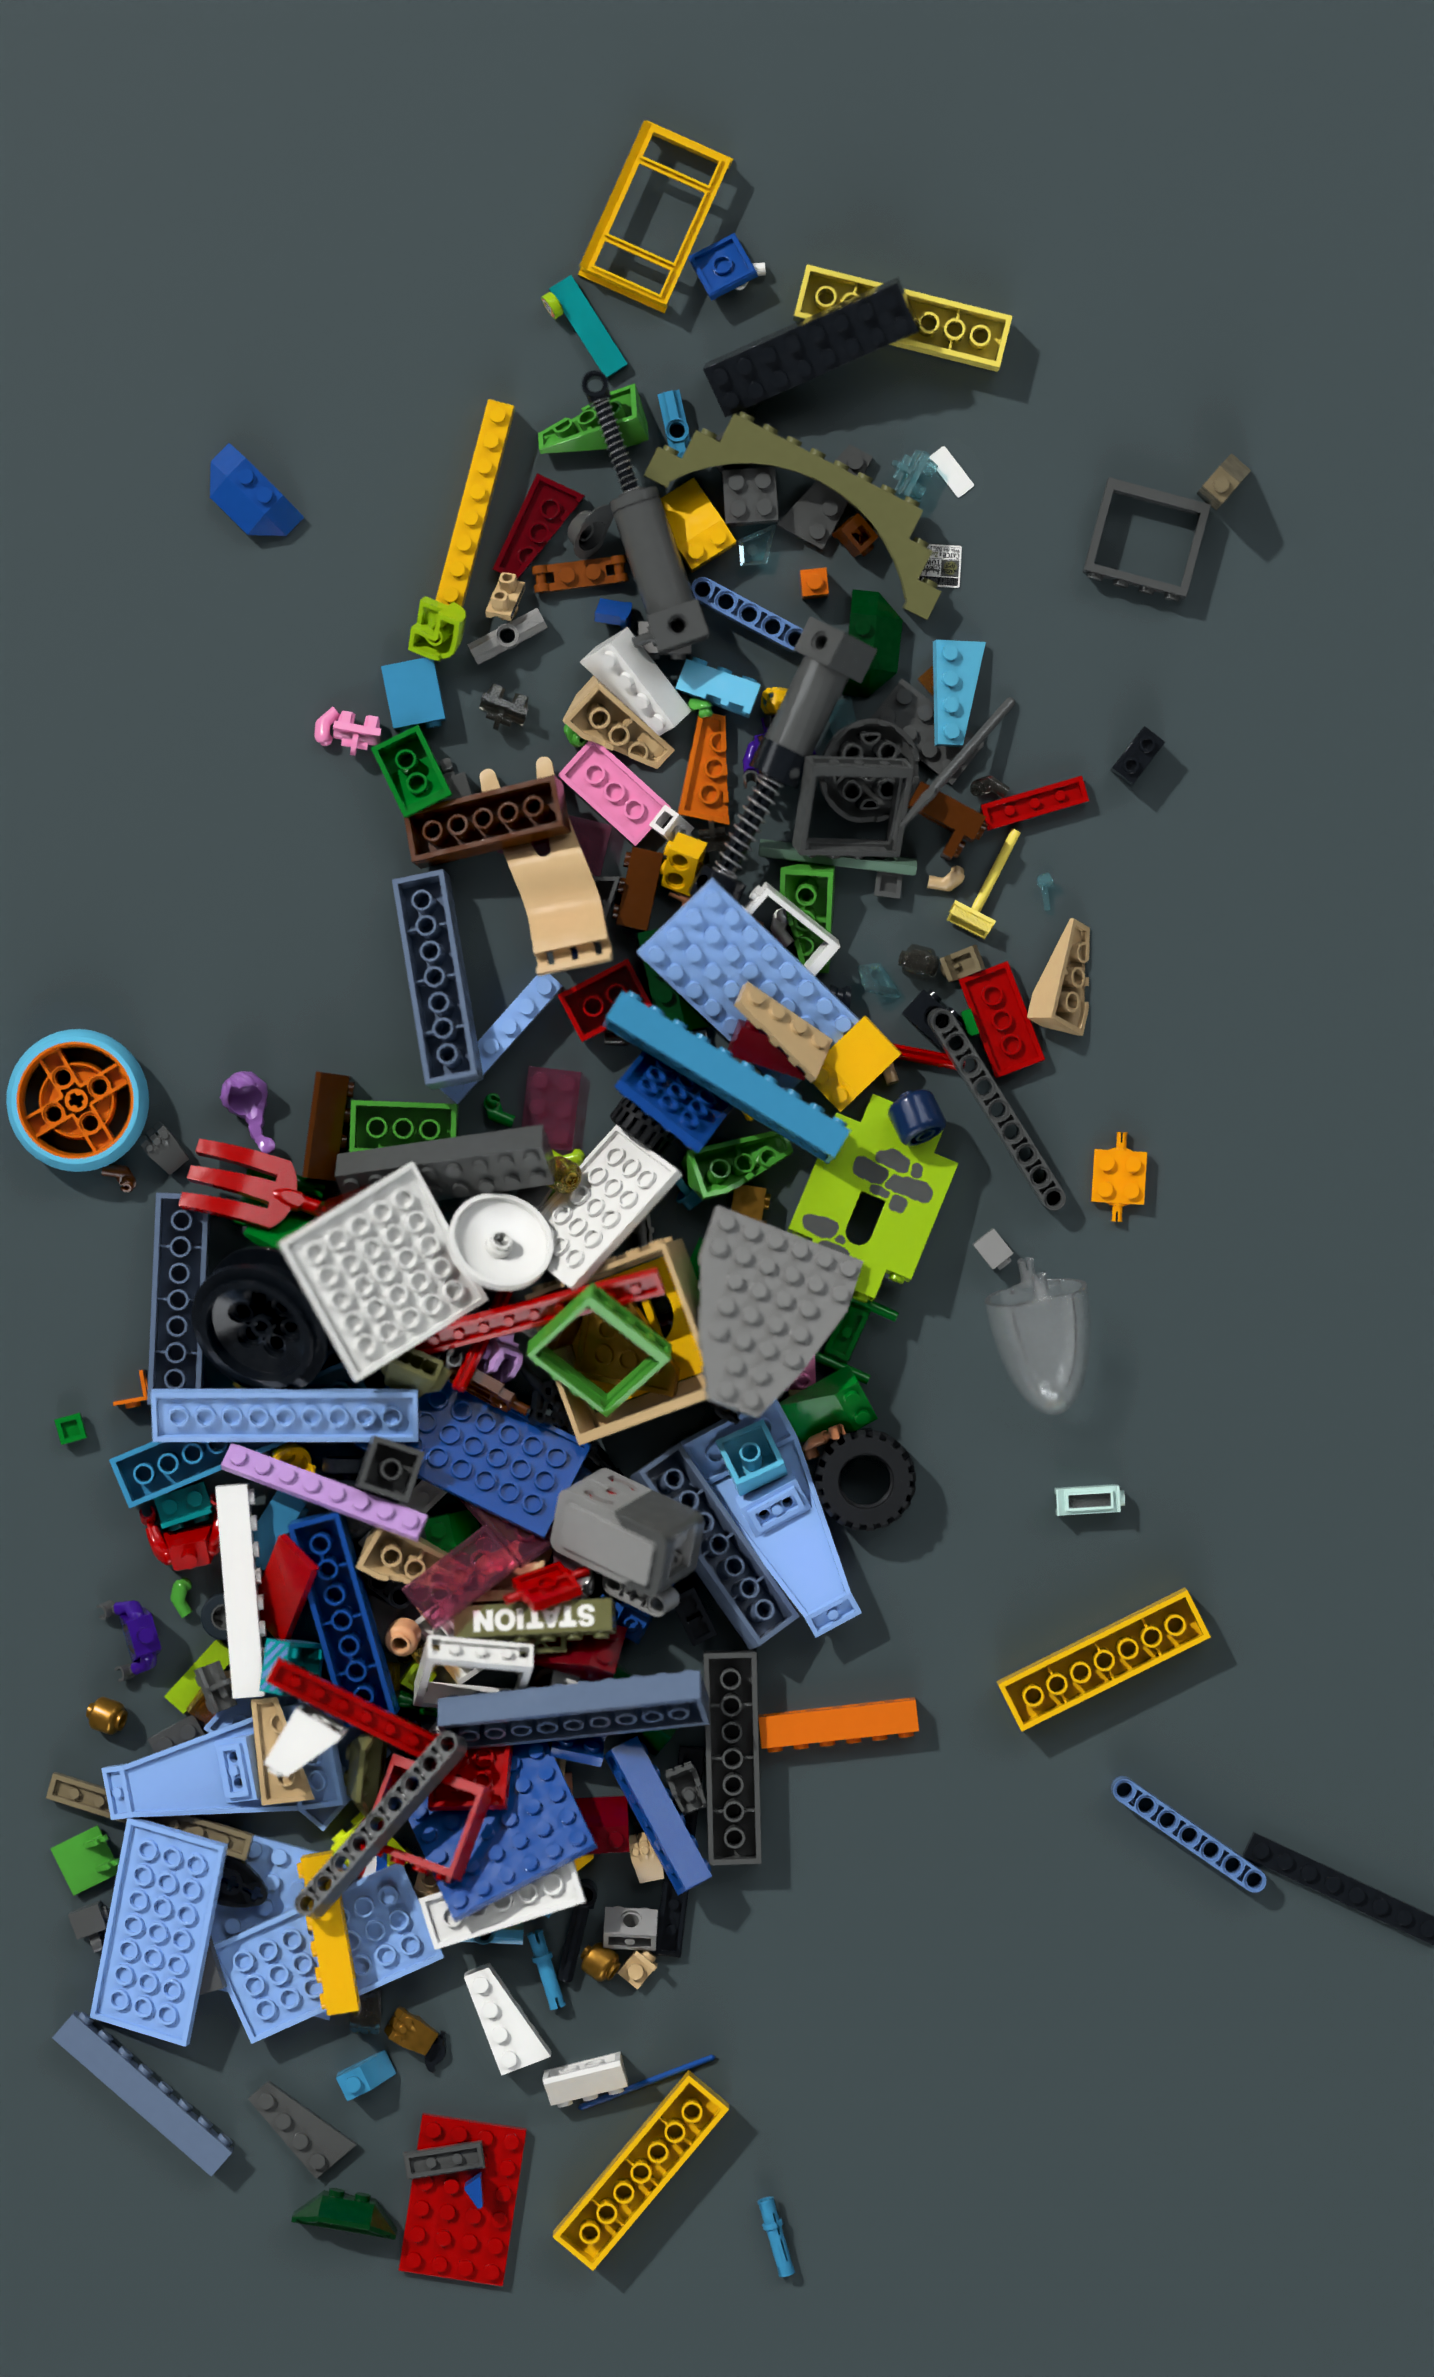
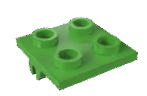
(86, 1859)

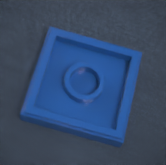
(722, 266)

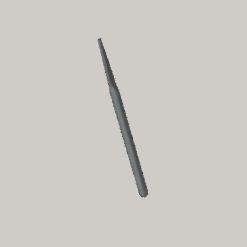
(960, 758)

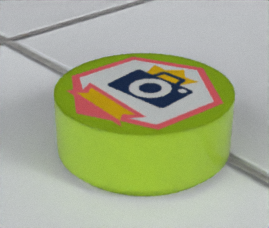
(552, 305)

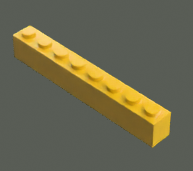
(475, 503)

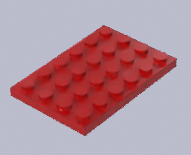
(443, 2226)

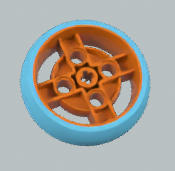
(71, 1125)

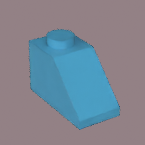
(365, 2075)

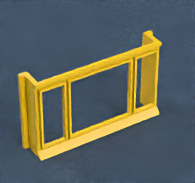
(601, 234)

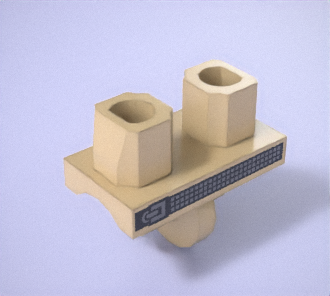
(505, 597)

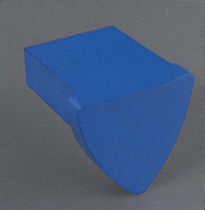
(614, 613)

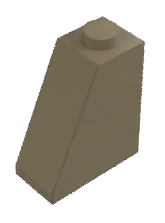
(1223, 481)

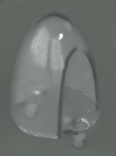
(1043, 1337)

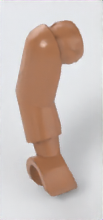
(821, 1438)

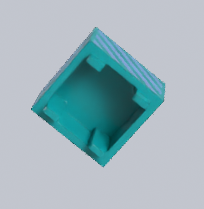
(299, 1652)

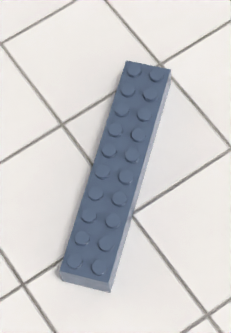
(576, 1710)

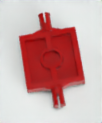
(546, 1586)

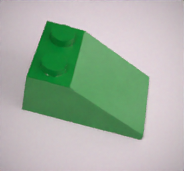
(411, 771)
(829, 1403)

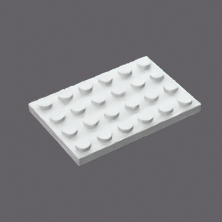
(614, 1195)

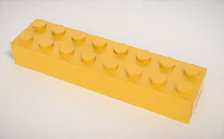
(1103, 1659)
(640, 2170)

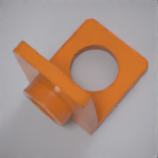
(136, 1401)

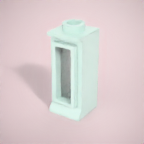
(1089, 1499)

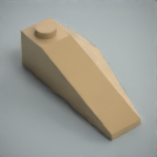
(608, 722)
(1060, 992)
(396, 1557)

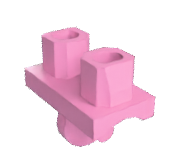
(356, 735)

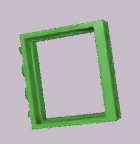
(624, 1321)

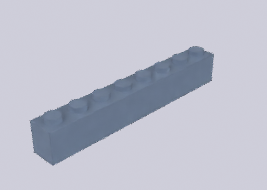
(143, 2092)

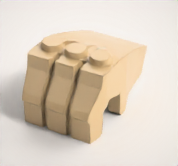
(644, 1859)

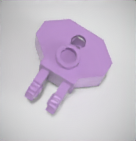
(501, 1356)

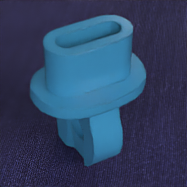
(687, 1195)

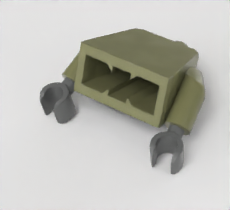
(419, 1371)

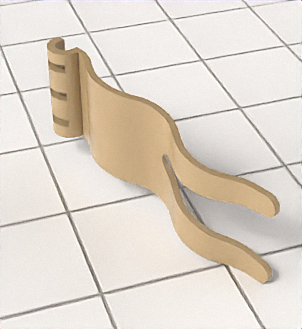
(557, 895)

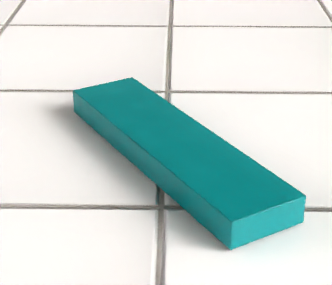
(588, 327)

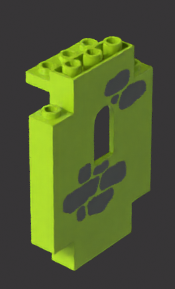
(879, 1164)

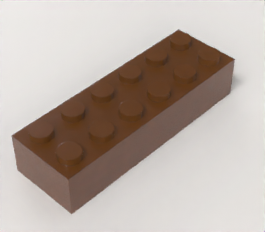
(488, 822)

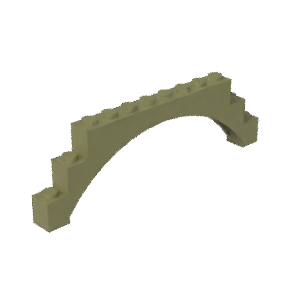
(888, 514)

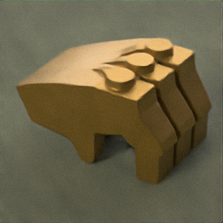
(410, 2031)

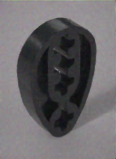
(245, 1877)

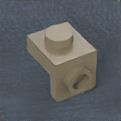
(961, 963)

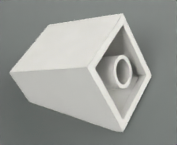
(303, 1739)

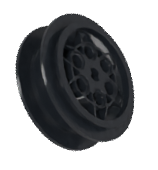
(259, 1322)

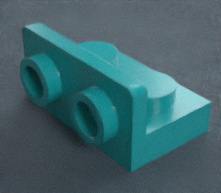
(184, 1505)

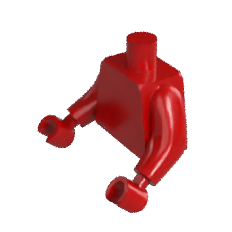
(186, 1546)

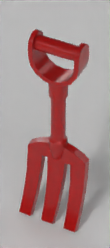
(278, 1194)

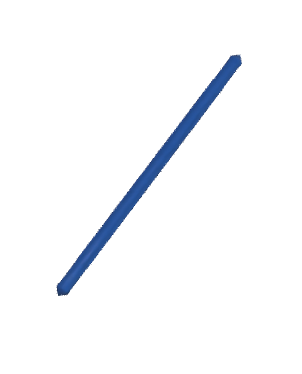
(646, 2082)

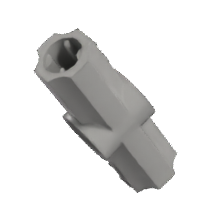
(523, 627)

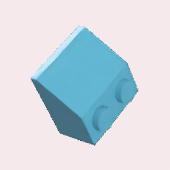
(751, 1457)

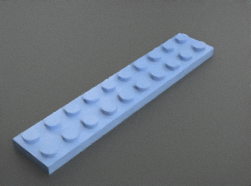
(284, 1415)

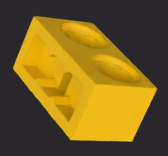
(682, 862)

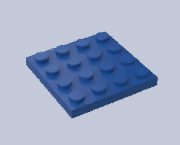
(673, 1100)

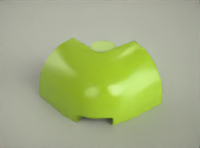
(437, 629)

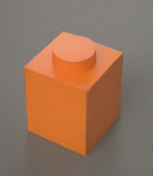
(814, 583)

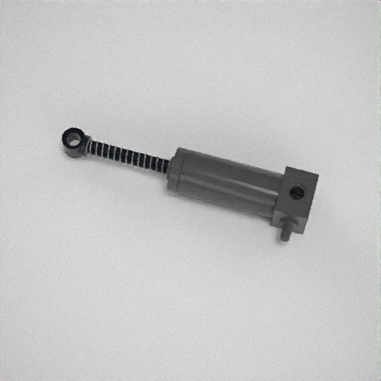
(648, 543)

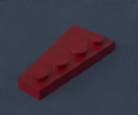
(538, 520)

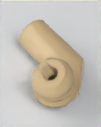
(949, 882)

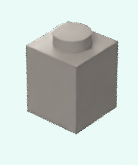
(993, 1250)

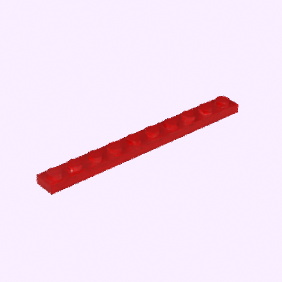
(538, 1311)

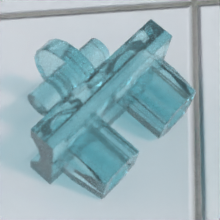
(909, 471)

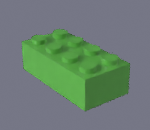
(399, 1123)

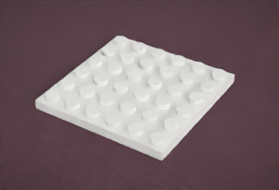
(381, 1271)

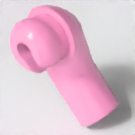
(322, 727)

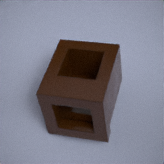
(861, 530)

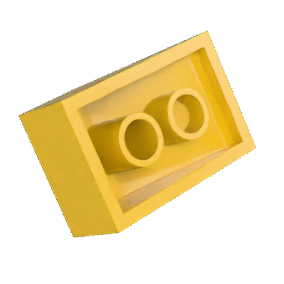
(696, 525)
(855, 1063)

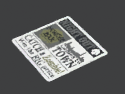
(943, 565)

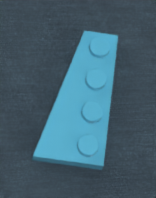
(954, 685)

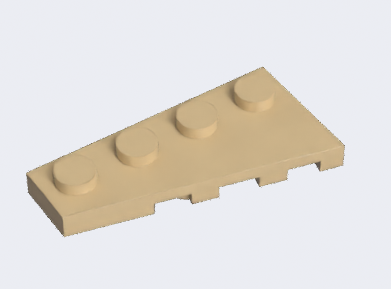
(798, 1038)
(268, 1726)

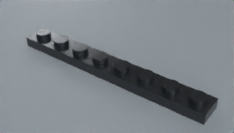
(1340, 1887)

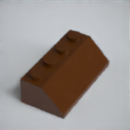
(327, 1124)

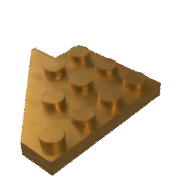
(610, 1356)

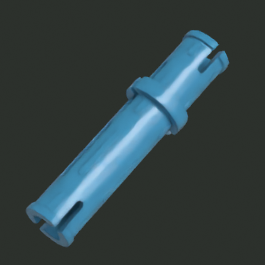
(542, 1958)
(773, 2227)

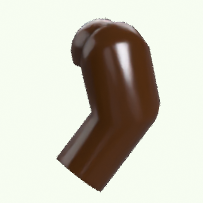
(122, 1174)

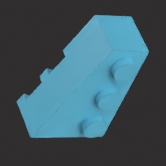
(718, 686)

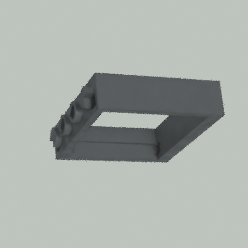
(1157, 497)
(853, 767)

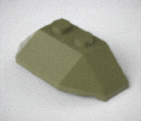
(365, 1771)

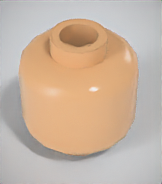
(403, 1637)

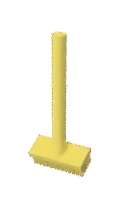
(971, 918)

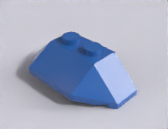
(250, 496)

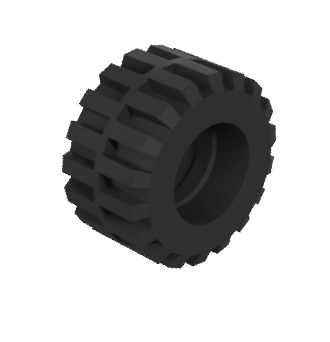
(641, 1126)

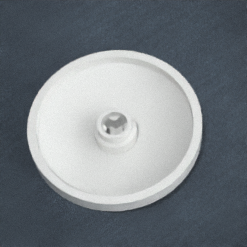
(500, 1241)

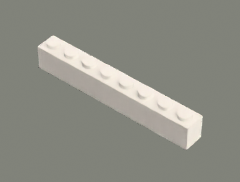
(241, 1587)

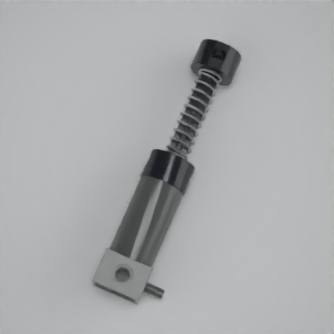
(827, 666)

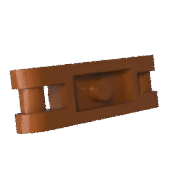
(580, 574)

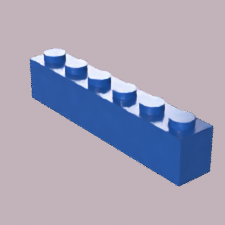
(658, 1815)

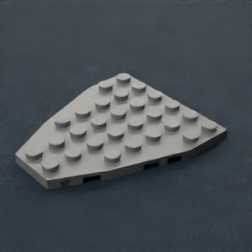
(764, 1308)

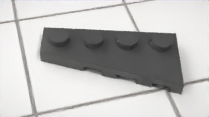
(820, 508)

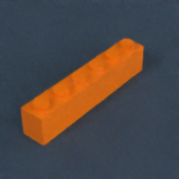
(838, 1723)

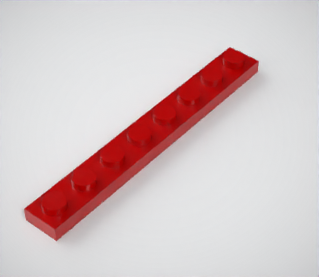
(352, 1709)

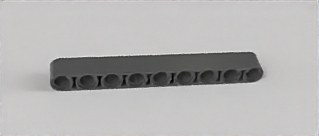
(1007, 1116)
(369, 1830)

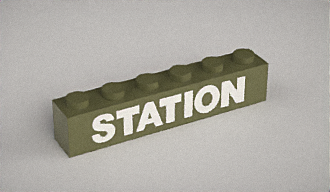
(520, 1623)

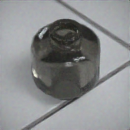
(919, 962)

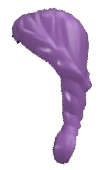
(247, 1098)

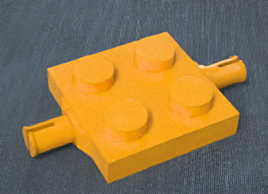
(1119, 1176)

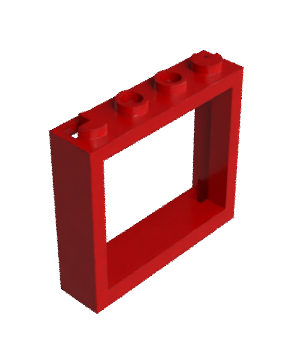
(396, 1769)

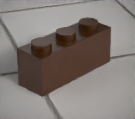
(638, 889)

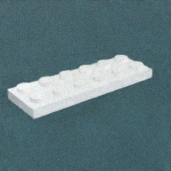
(544, 1896)

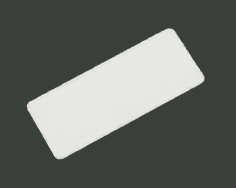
(951, 472)

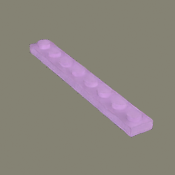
(324, 1492)

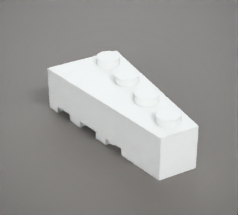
(637, 681)
(507, 2028)

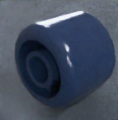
(916, 1117)

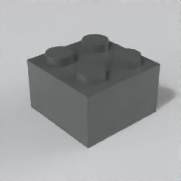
(750, 496)
(389, 1469)

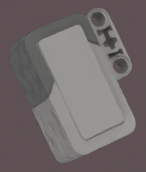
(630, 1537)

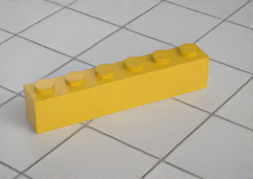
(331, 1945)

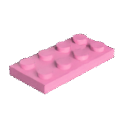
(613, 791)

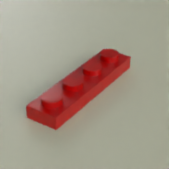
(1034, 803)

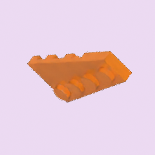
(705, 780)

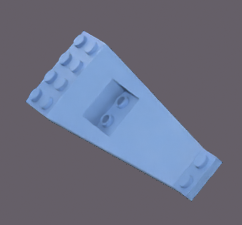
(791, 1535)
(206, 1777)

